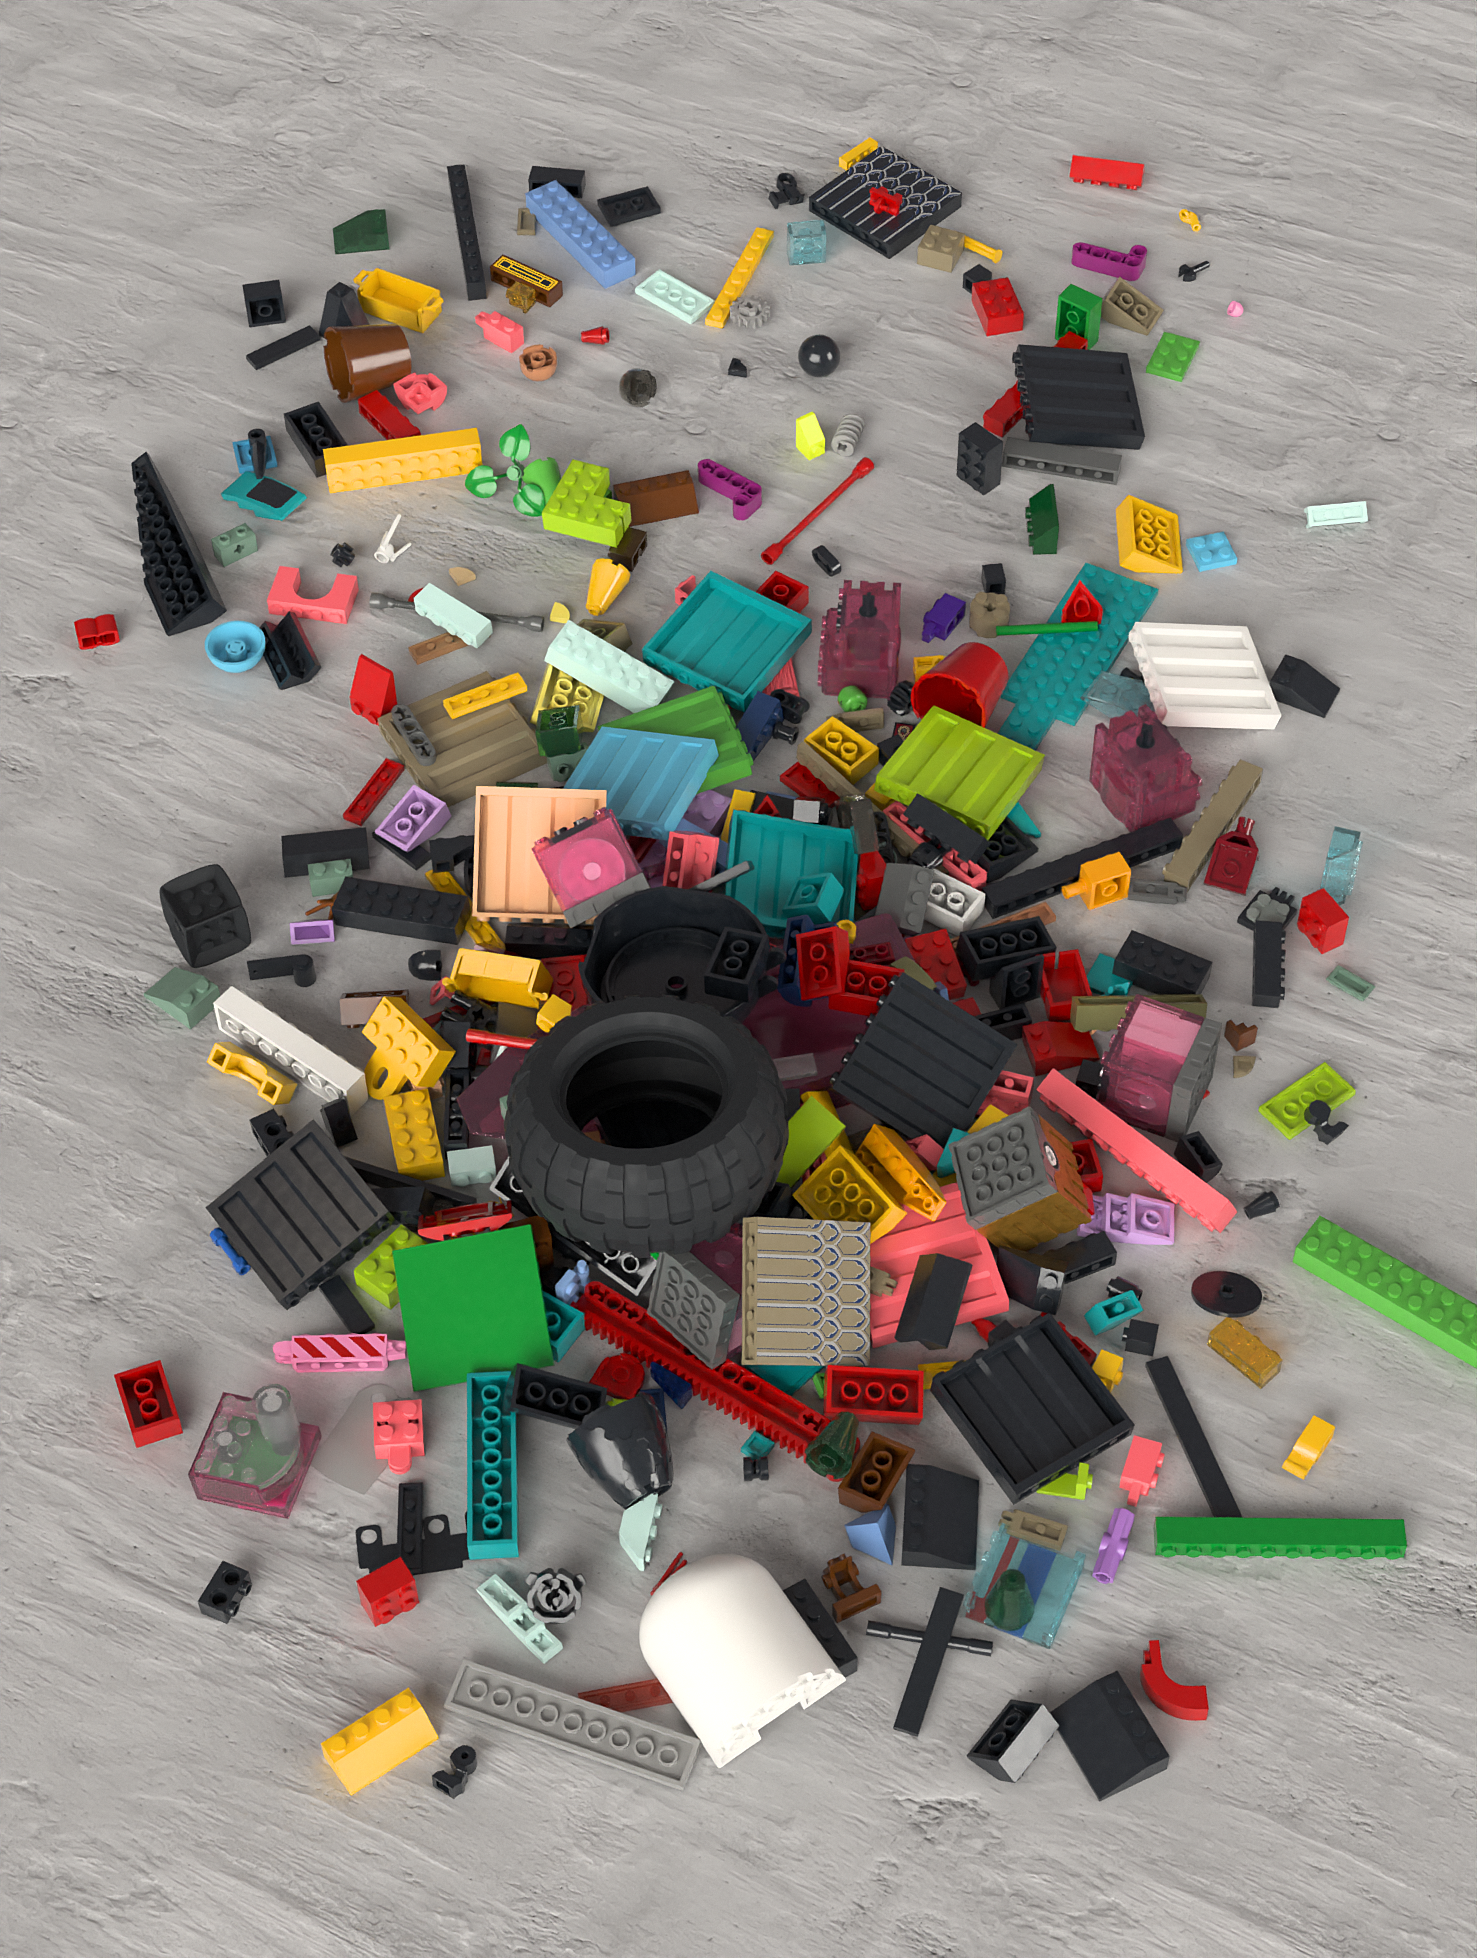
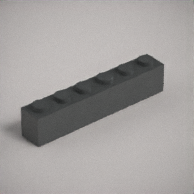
(1062, 461)

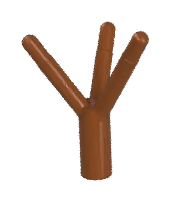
(324, 903)

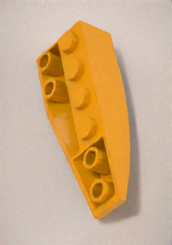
(901, 1171)

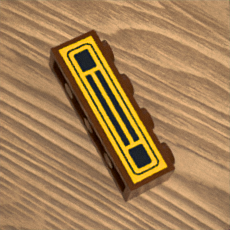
(508, 271)

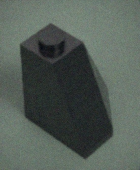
(341, 309)

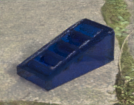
(673, 1386)

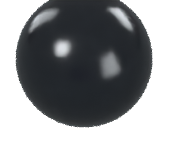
(819, 355)

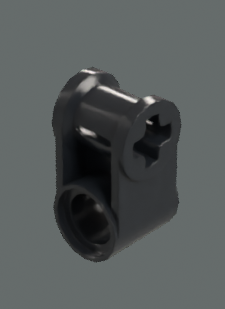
(790, 705)

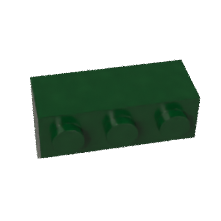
(1043, 522)

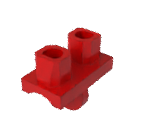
(885, 202)

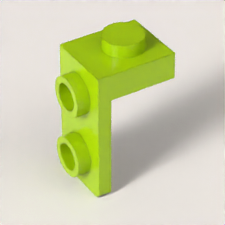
(1070, 1485)

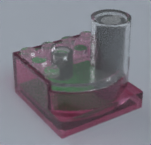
(255, 1453)

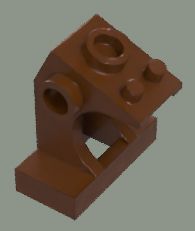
(839, 1572)

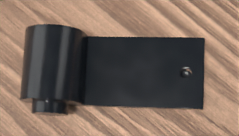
(299, 966)

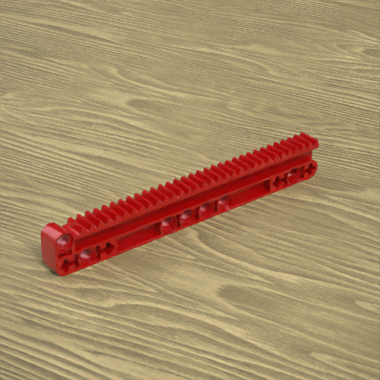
(764, 1407)

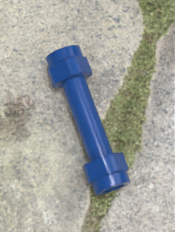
(221, 1239)

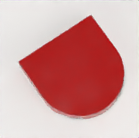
(621, 1376)

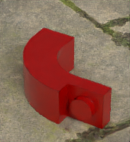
(1167, 1695)

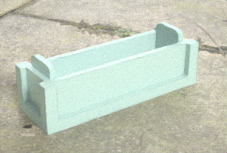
(1336, 514)

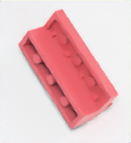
(689, 859)
(1009, 1093)

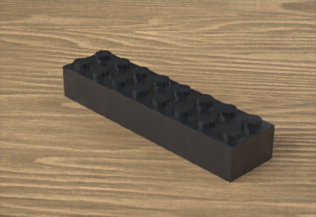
(630, 1272)

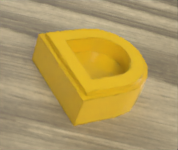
(850, 927)

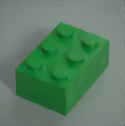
(1078, 313)

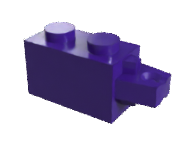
(943, 618)

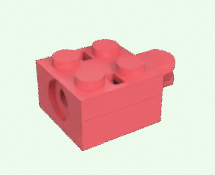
(398, 1433)

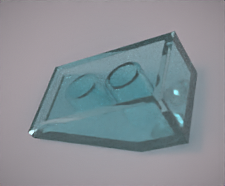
(1116, 694)

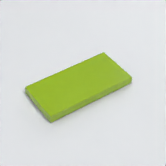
(1288, 1106)
(810, 1134)

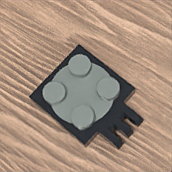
(1268, 908)

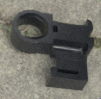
(787, 192)

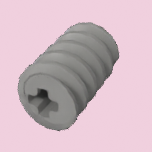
(848, 434)

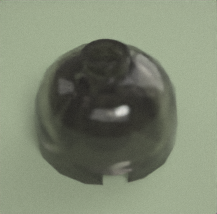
(637, 387)

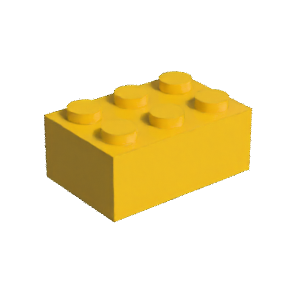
(844, 749)

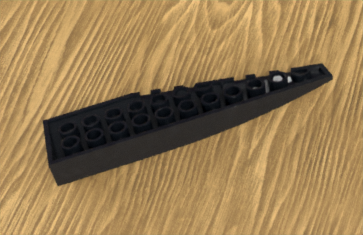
(172, 561)

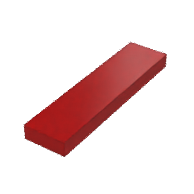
(373, 792)

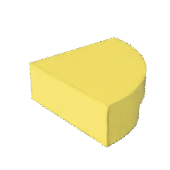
(559, 613)

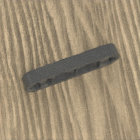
(416, 733)

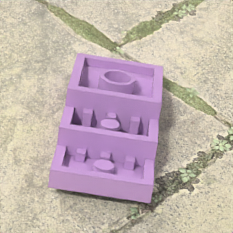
(1131, 1220)

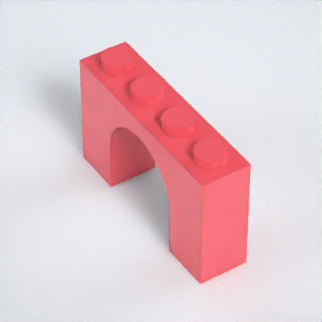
(331, 608)

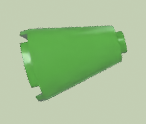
(543, 474)

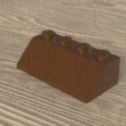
(658, 497)

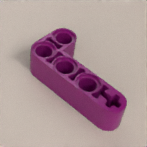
(1110, 262)
(743, 492)

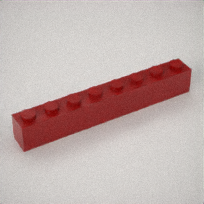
(1007, 409)

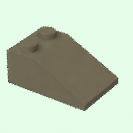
(1129, 308)
(611, 632)

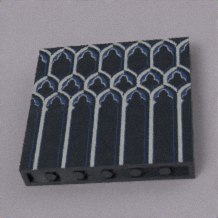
(847, 198)

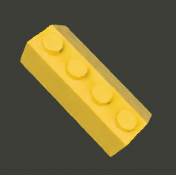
(379, 1741)

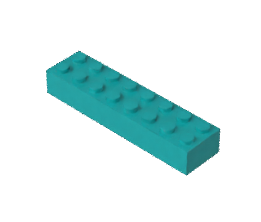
(491, 1469)

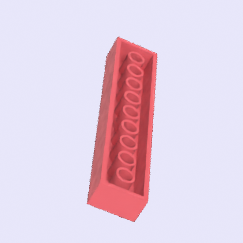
(1136, 1151)

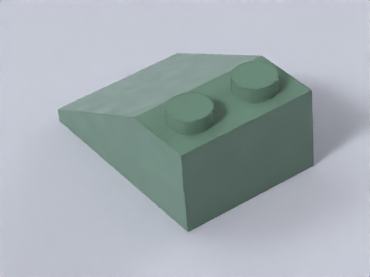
(184, 996)

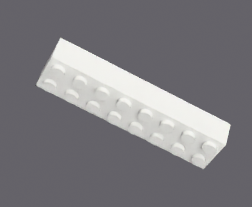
(290, 1049)

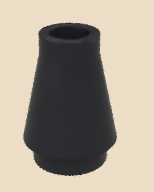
(1262, 1205)

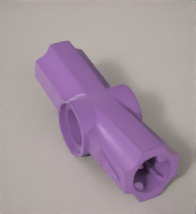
(1113, 1545)

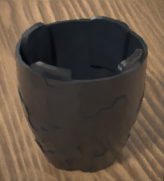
(625, 1450)

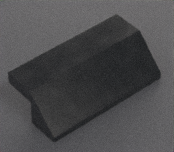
(289, 652)
(324, 846)
(933, 1301)

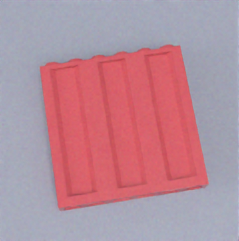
(947, 1235)

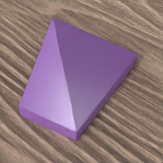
(312, 931)

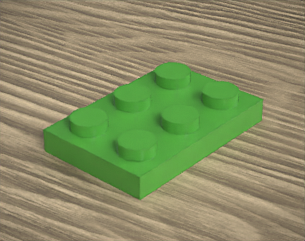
(1172, 356)

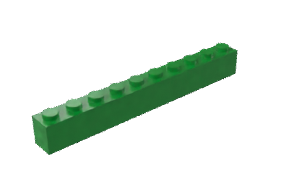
(1279, 1537)

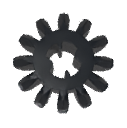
(900, 698)

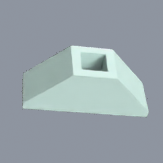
(639, 1529)

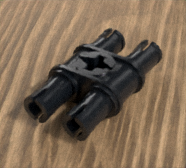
(475, 1009)

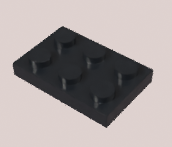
(629, 206)

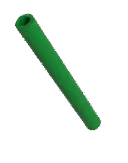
(1046, 628)

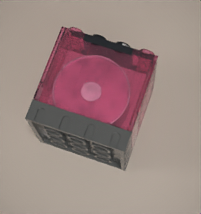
(590, 866)
(1158, 1067)
(701, 1297)

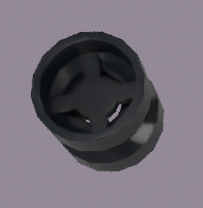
(755, 1468)

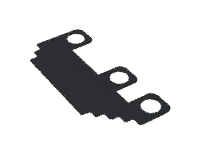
(439, 1549)

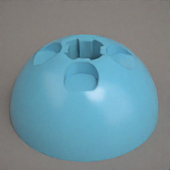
(235, 646)

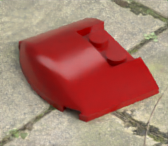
(465, 1220)

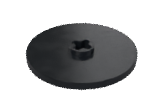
(1226, 1294)

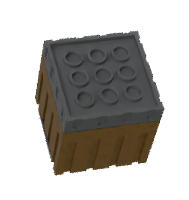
(1019, 1181)

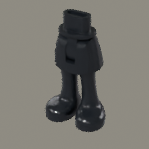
(928, 855)

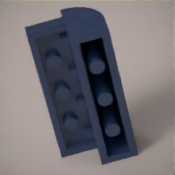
(789, 970)

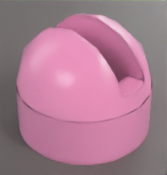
(1235, 309)

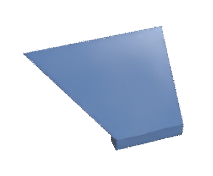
(874, 1534)

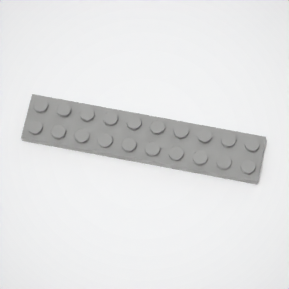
(573, 1724)

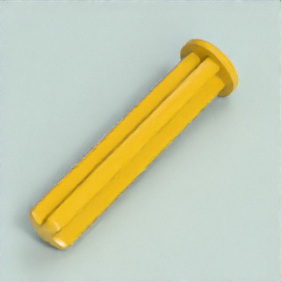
(978, 247)

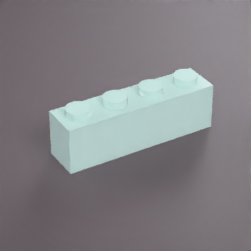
(452, 615)

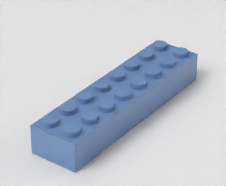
(580, 234)

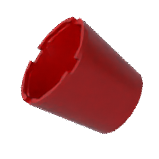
(963, 683)

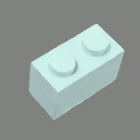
(471, 1166)

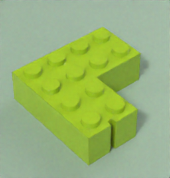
(582, 510)

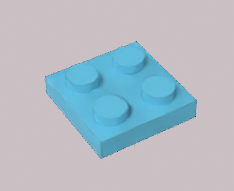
(1211, 551)

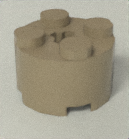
(987, 612)

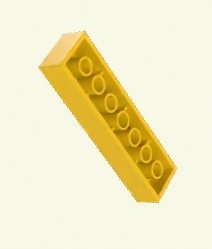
(402, 460)

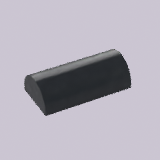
(551, 1396)

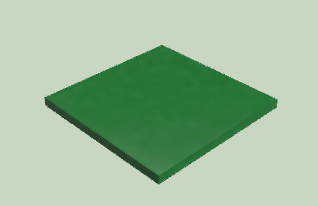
(472, 1307)

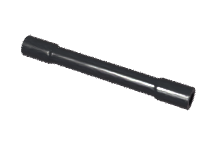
(888, 1631)

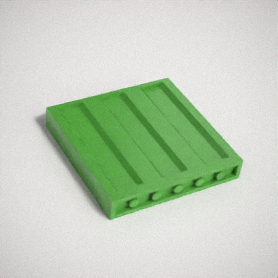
(698, 716)

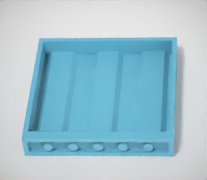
(645, 776)

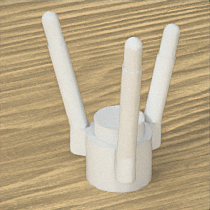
(385, 550)

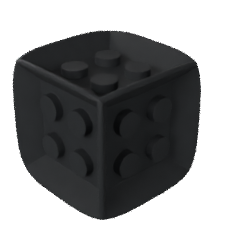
(205, 915)

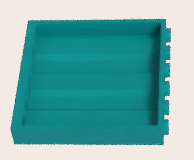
(727, 640)
(780, 853)

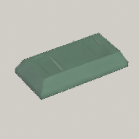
(1350, 983)

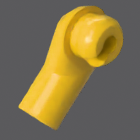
(1190, 218)

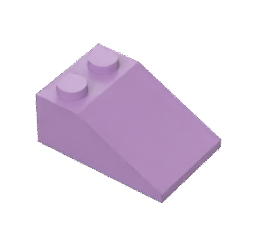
(414, 819)

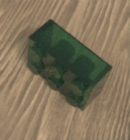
(559, 731)

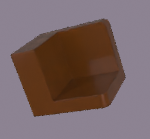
(1240, 1035)

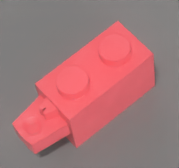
(501, 330)
(1140, 1468)

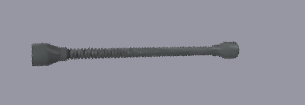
(533, 622)

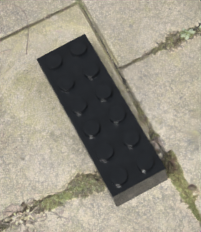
(401, 910)

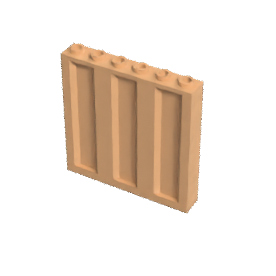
(505, 869)

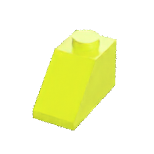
(809, 436)

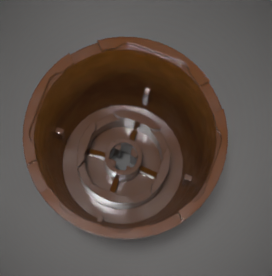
(365, 358)

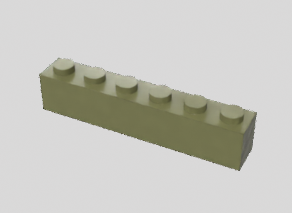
(1105, 1011)

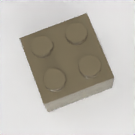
(940, 248)

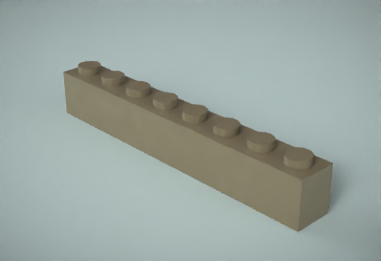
(1213, 823)

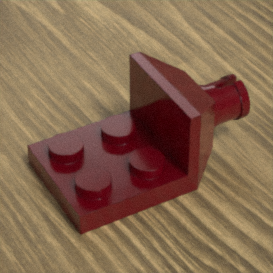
(1233, 859)

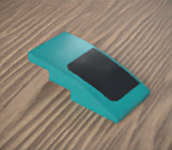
(264, 496)

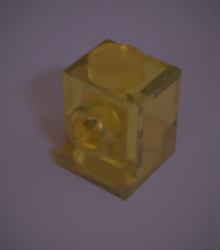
(521, 296)

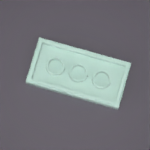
(675, 296)

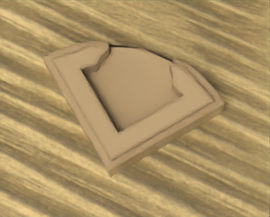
(461, 575)

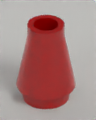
(597, 335)

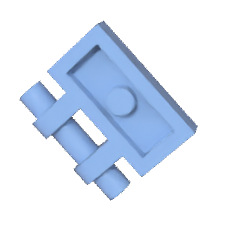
(572, 1283)

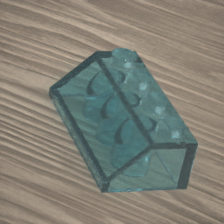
(1340, 863)

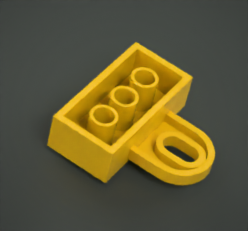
(404, 1048)

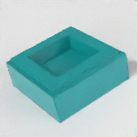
(757, 1446)

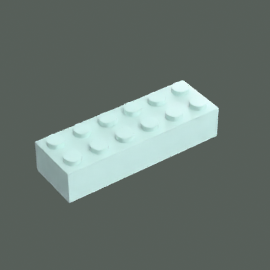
(607, 669)

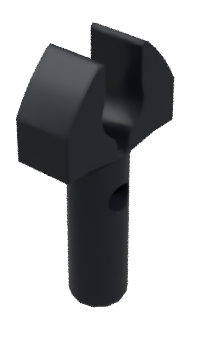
(1189, 273)

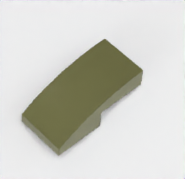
(914, 971)

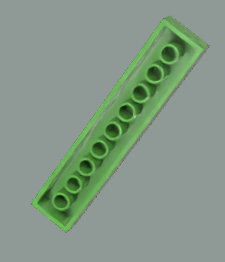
(1390, 1288)

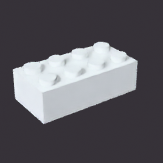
(953, 904)

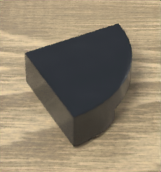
(737, 368)

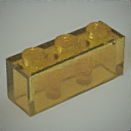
(1244, 1352)

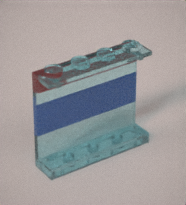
(1048, 1576)

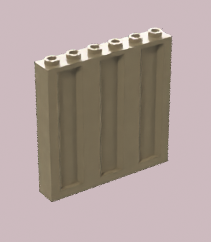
(470, 749)

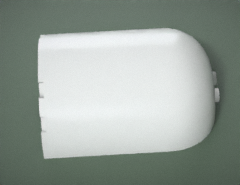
(732, 1651)

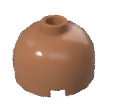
(538, 362)

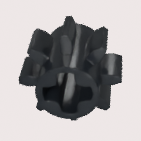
(342, 554)

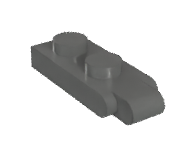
(1156, 891)

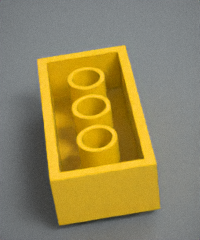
(414, 1135)

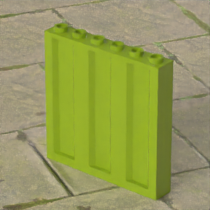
(960, 770)

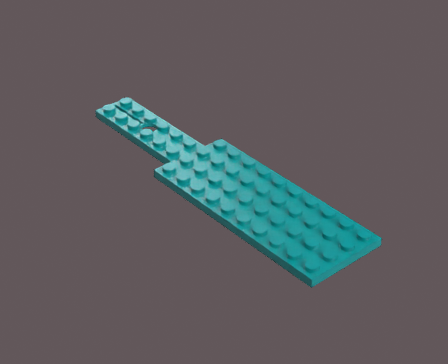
(1065, 664)

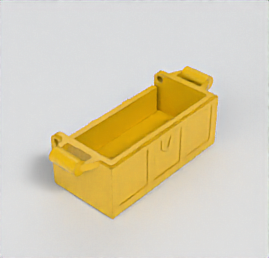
(398, 299)
(499, 978)

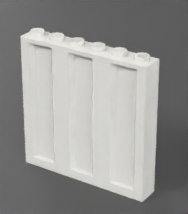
(1204, 676)

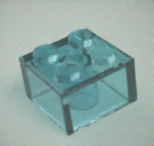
(806, 242)

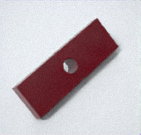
(875, 954)

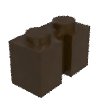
(629, 548)

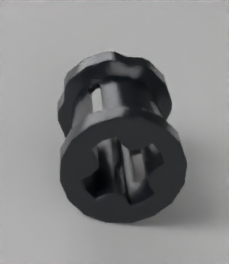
(785, 733)

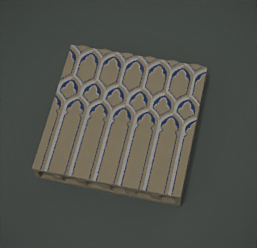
(805, 1292)

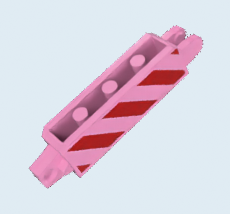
(339, 1352)

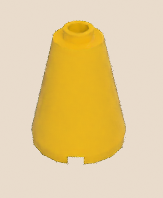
(605, 585)

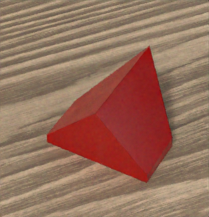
(1081, 606)

